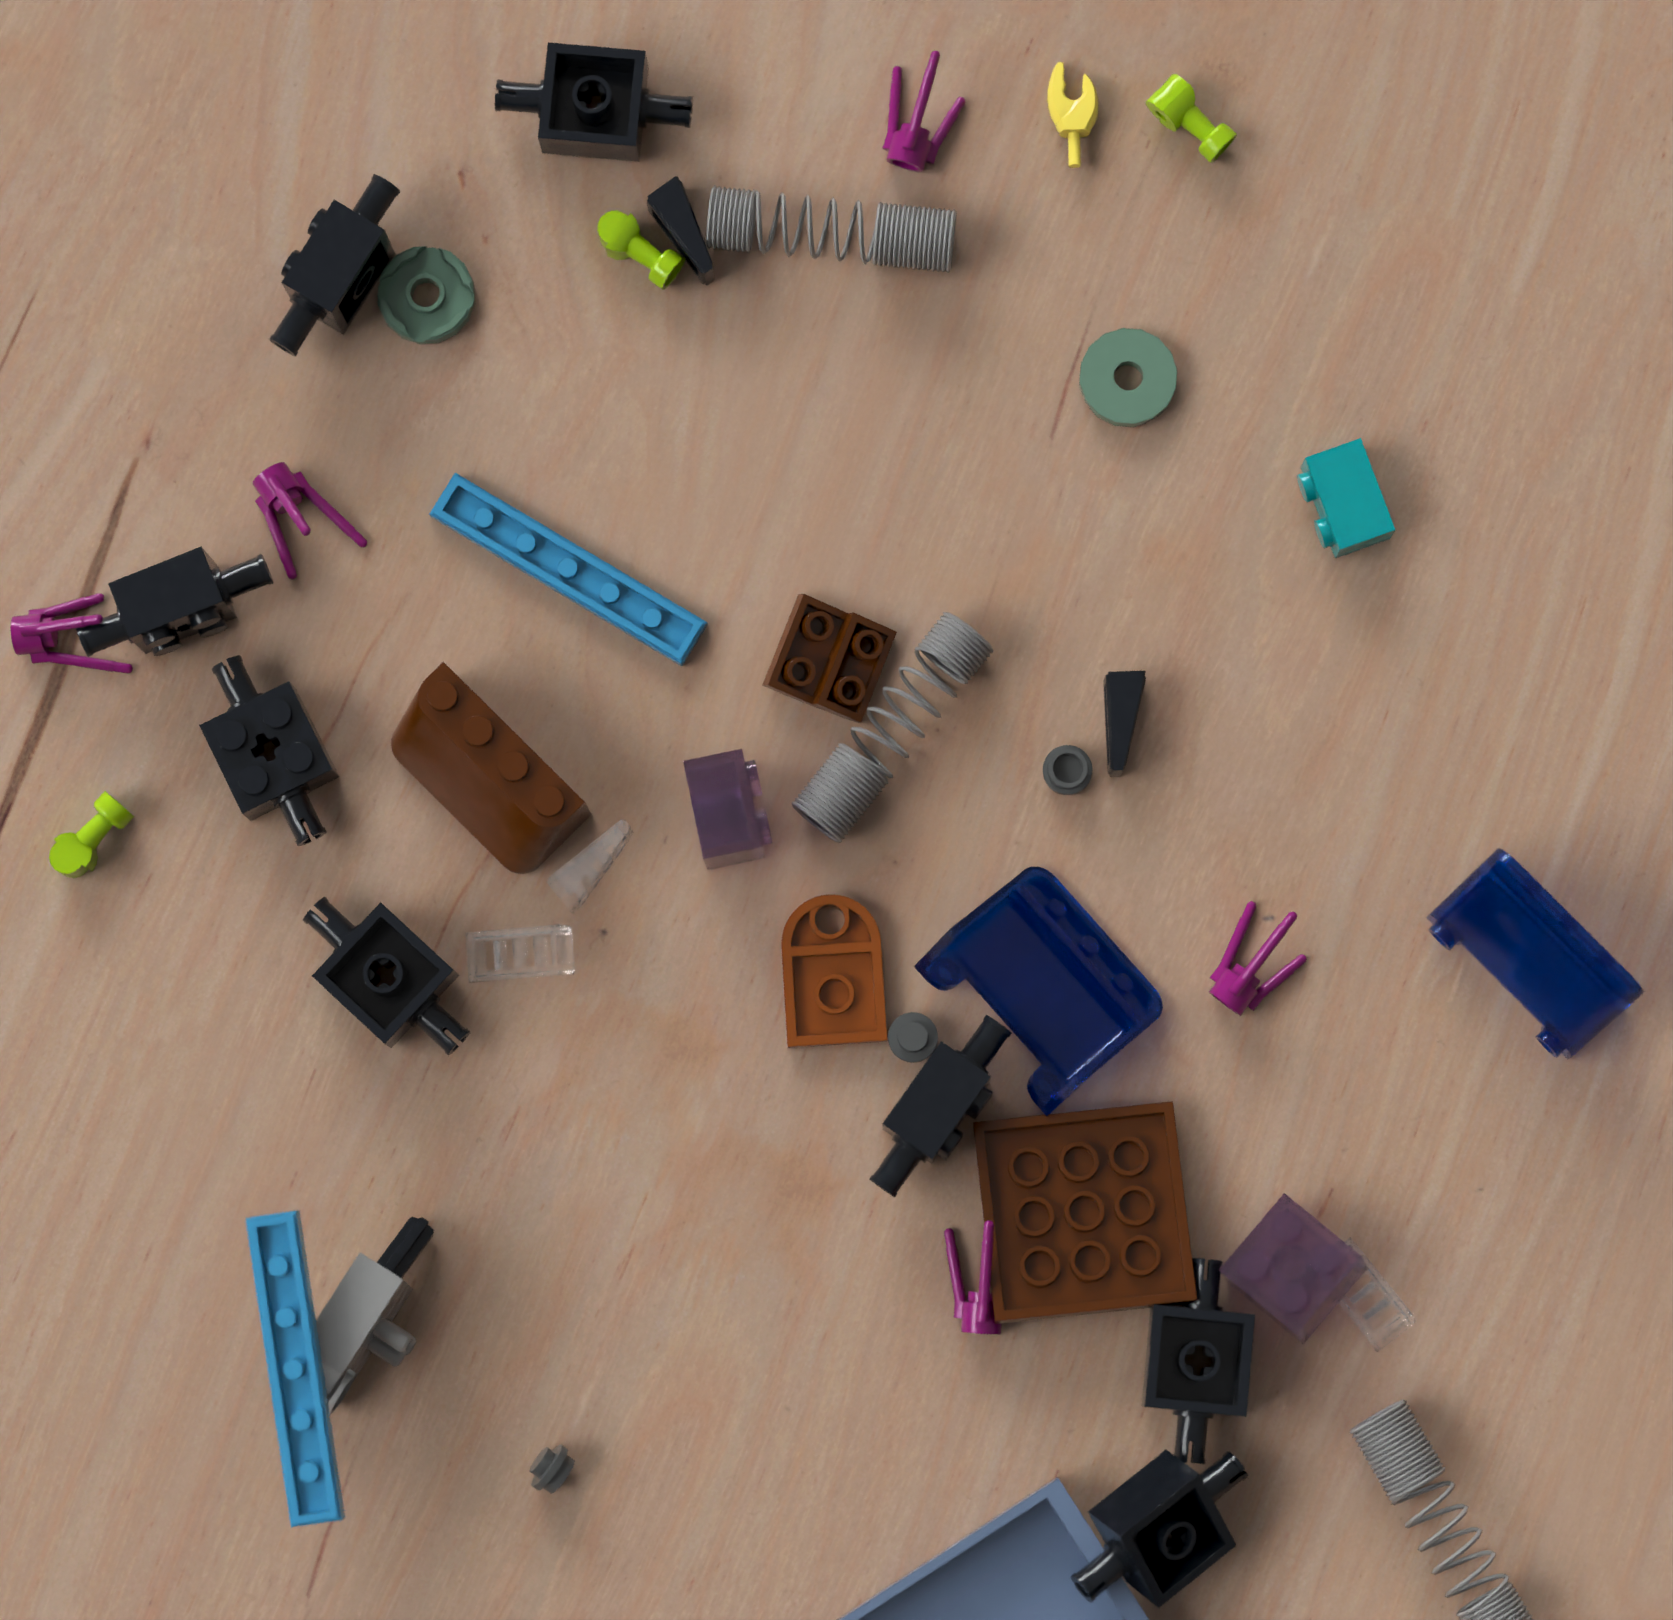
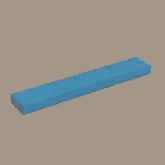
(568, 569)
(295, 1368)

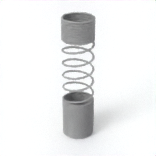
(900, 235)
(851, 781)
(1407, 1462)

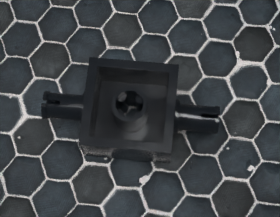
(570, 82)
(336, 266)
(174, 602)
(239, 739)
(353, 977)
(936, 1104)
(1219, 1388)
(1161, 1528)

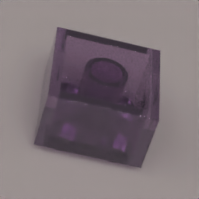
(725, 810)
(1293, 1268)

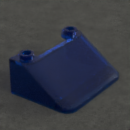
(1535, 953)
(1048, 979)

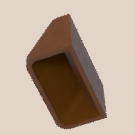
(485, 773)

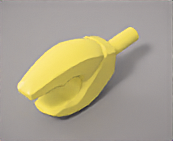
(1072, 117)

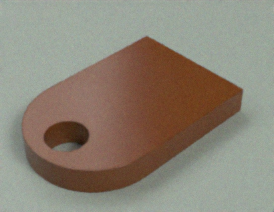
(833, 978)

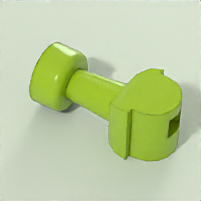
(1176, 108)
(623, 240)
(77, 852)

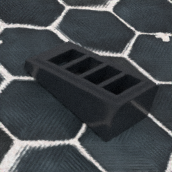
(676, 218)
(1121, 704)

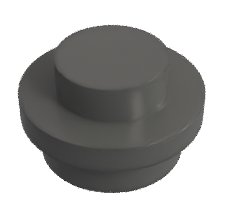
(1067, 770)
(912, 1037)
(551, 1468)

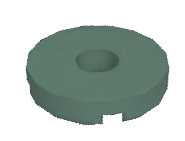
(436, 321)
(1132, 349)

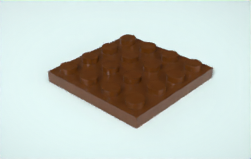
(1085, 1212)

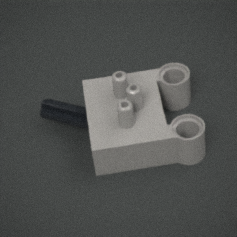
(362, 1312)

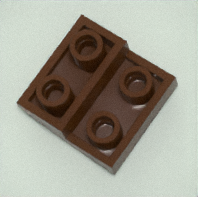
(829, 658)

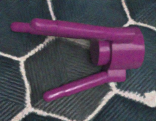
(910, 145)
(281, 492)
(39, 631)
(1237, 986)
(978, 1311)

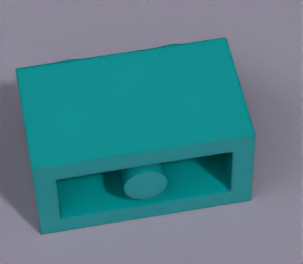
(1346, 499)

